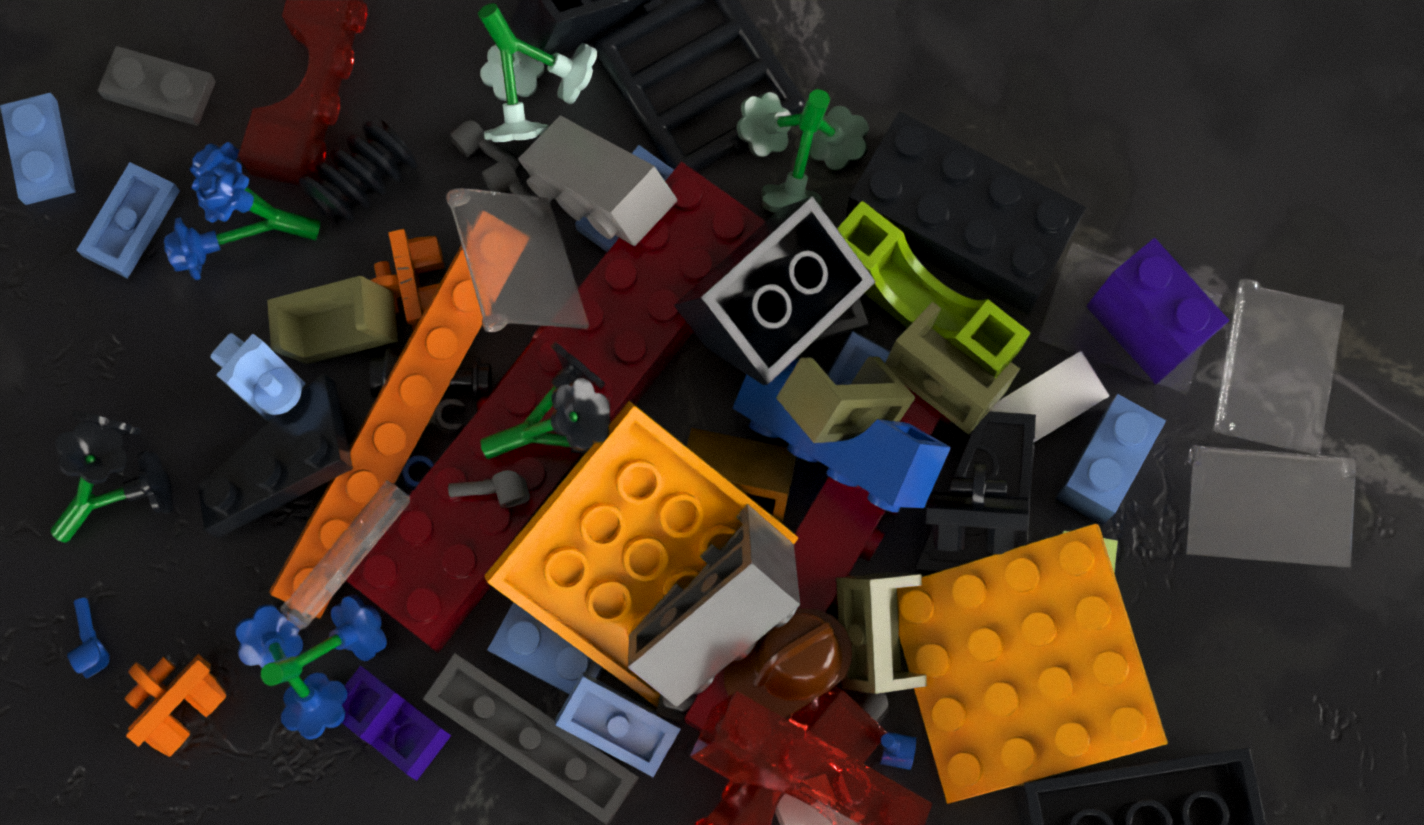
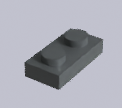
(157, 86)

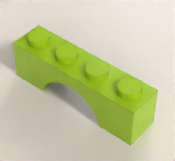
(907, 289)

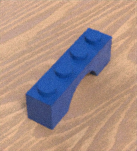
(887, 460)

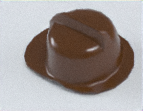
(793, 663)

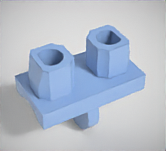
(257, 375)

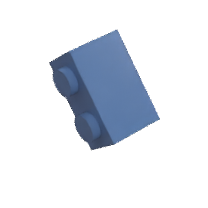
(1110, 460)

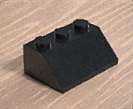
(776, 291)

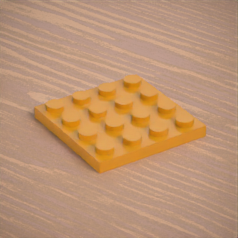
(620, 539)
(1027, 665)

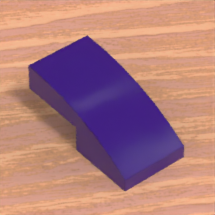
(391, 724)

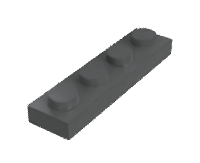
(531, 739)

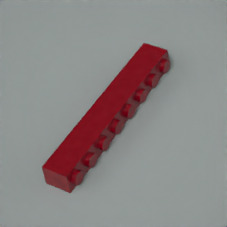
(830, 541)

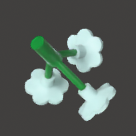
(514, 72)

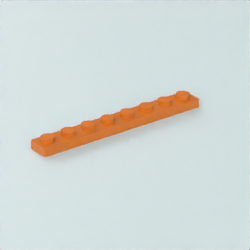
(393, 420)

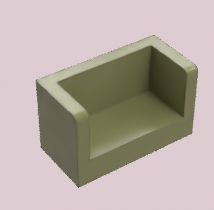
(332, 320)
(945, 374)
(843, 411)
(871, 620)

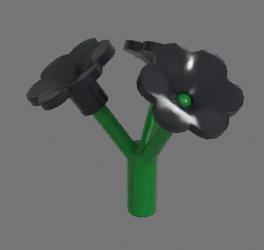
(578, 417)
(93, 454)

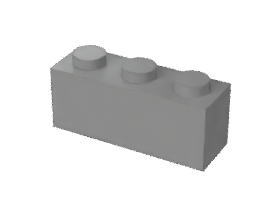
(597, 181)

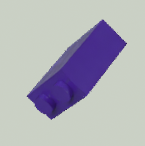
(1156, 311)

